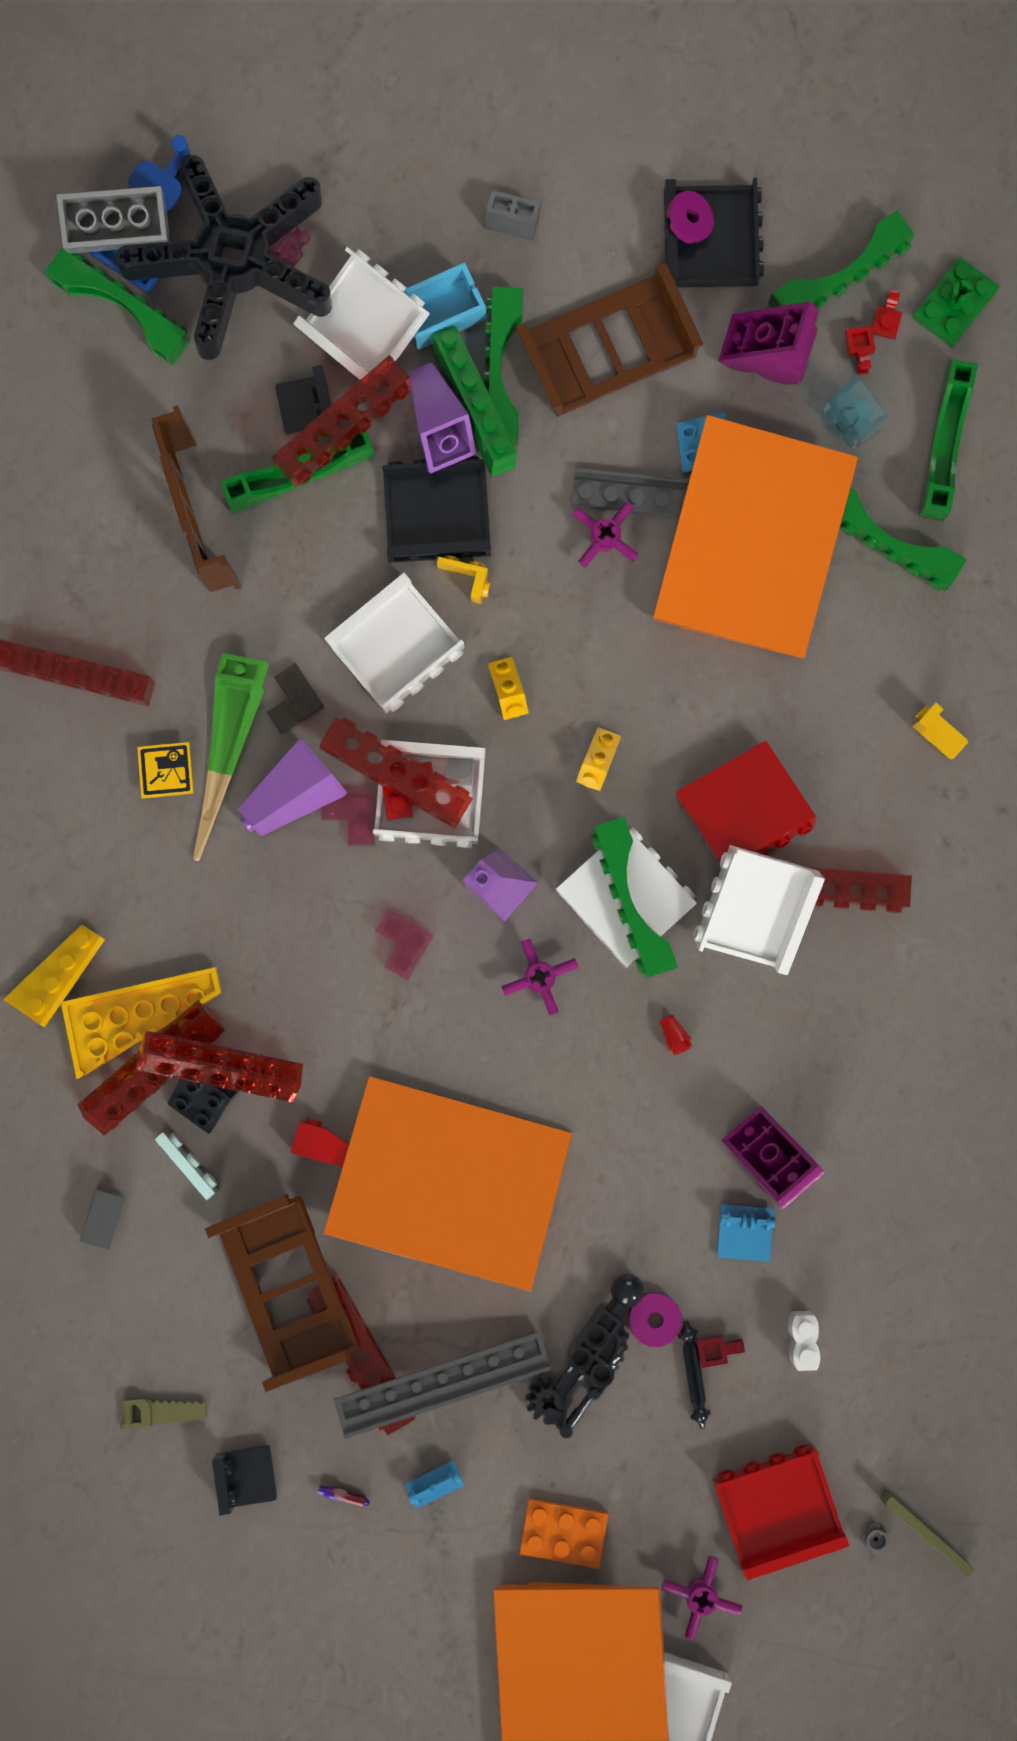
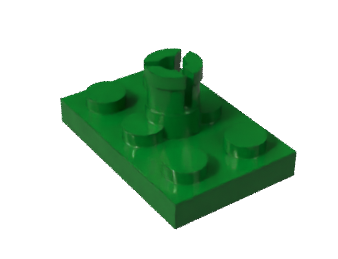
(956, 302)

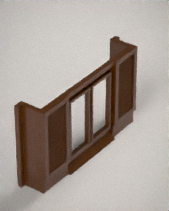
(658, 319)
(173, 436)
(305, 1344)

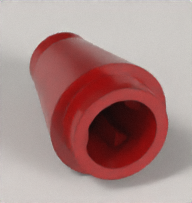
(675, 1035)

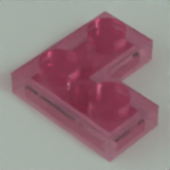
(359, 811)
(410, 942)

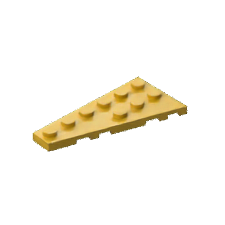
(116, 1020)

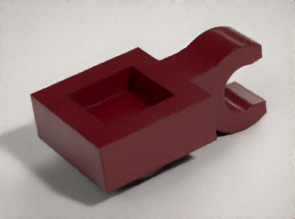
(714, 1350)

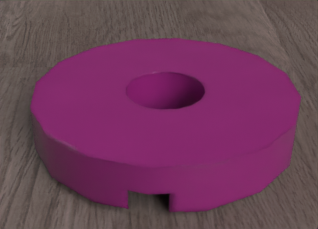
(699, 209)
(666, 1331)

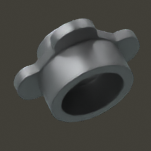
(876, 1546)

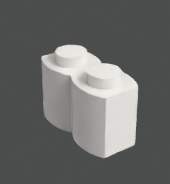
(804, 1333)

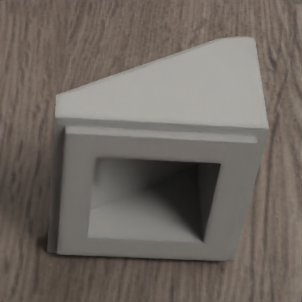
(459, 771)

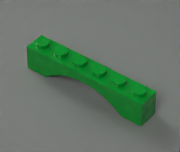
(889, 238)
(77, 278)
(506, 314)
(487, 425)
(942, 462)
(262, 485)
(933, 564)
(653, 950)

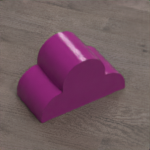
(772, 342)
(773, 1157)

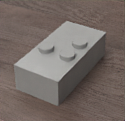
(112, 219)

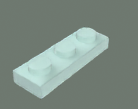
(187, 1164)

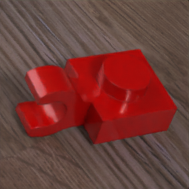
(887, 319)
(860, 344)

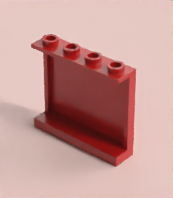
(747, 804)
(780, 1512)

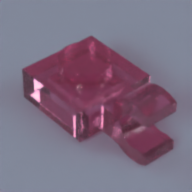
(290, 246)

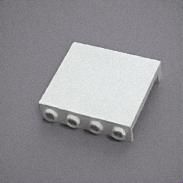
(366, 318)
(395, 644)
(422, 824)
(652, 890)
(758, 908)
(693, 1698)

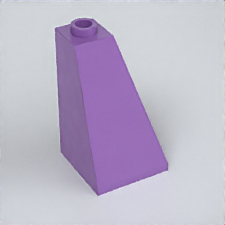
(440, 420)
(290, 791)
(499, 883)

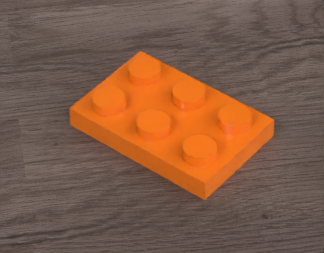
(564, 1533)

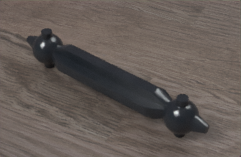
(694, 1374)

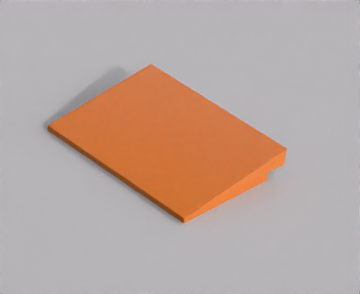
(755, 537)
(448, 1183)
(580, 1662)

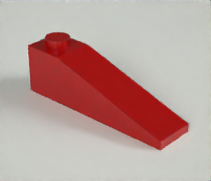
(319, 1143)

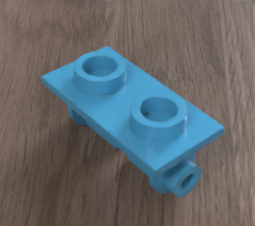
(434, 1484)

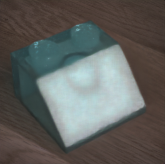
(855, 413)

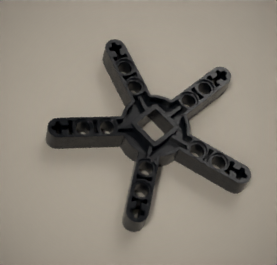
(229, 276)

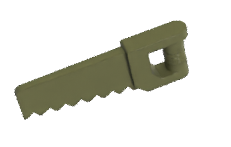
(160, 1412)

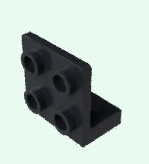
(303, 400)
(201, 1103)
(244, 1478)

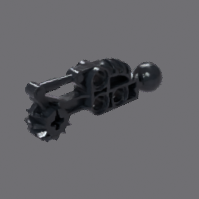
(606, 1352)

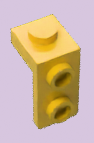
(476, 569)
(508, 688)
(939, 731)
(598, 759)

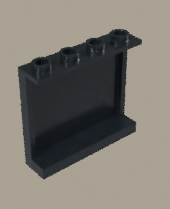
(730, 251)
(436, 511)

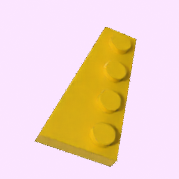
(52, 980)

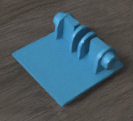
(689, 438)
(745, 1232)

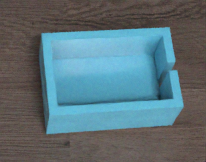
(448, 302)

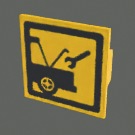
(165, 770)

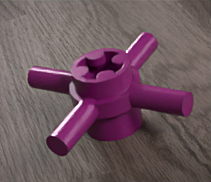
(612, 526)
(551, 971)
(695, 1588)

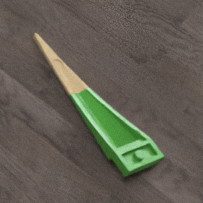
(235, 704)

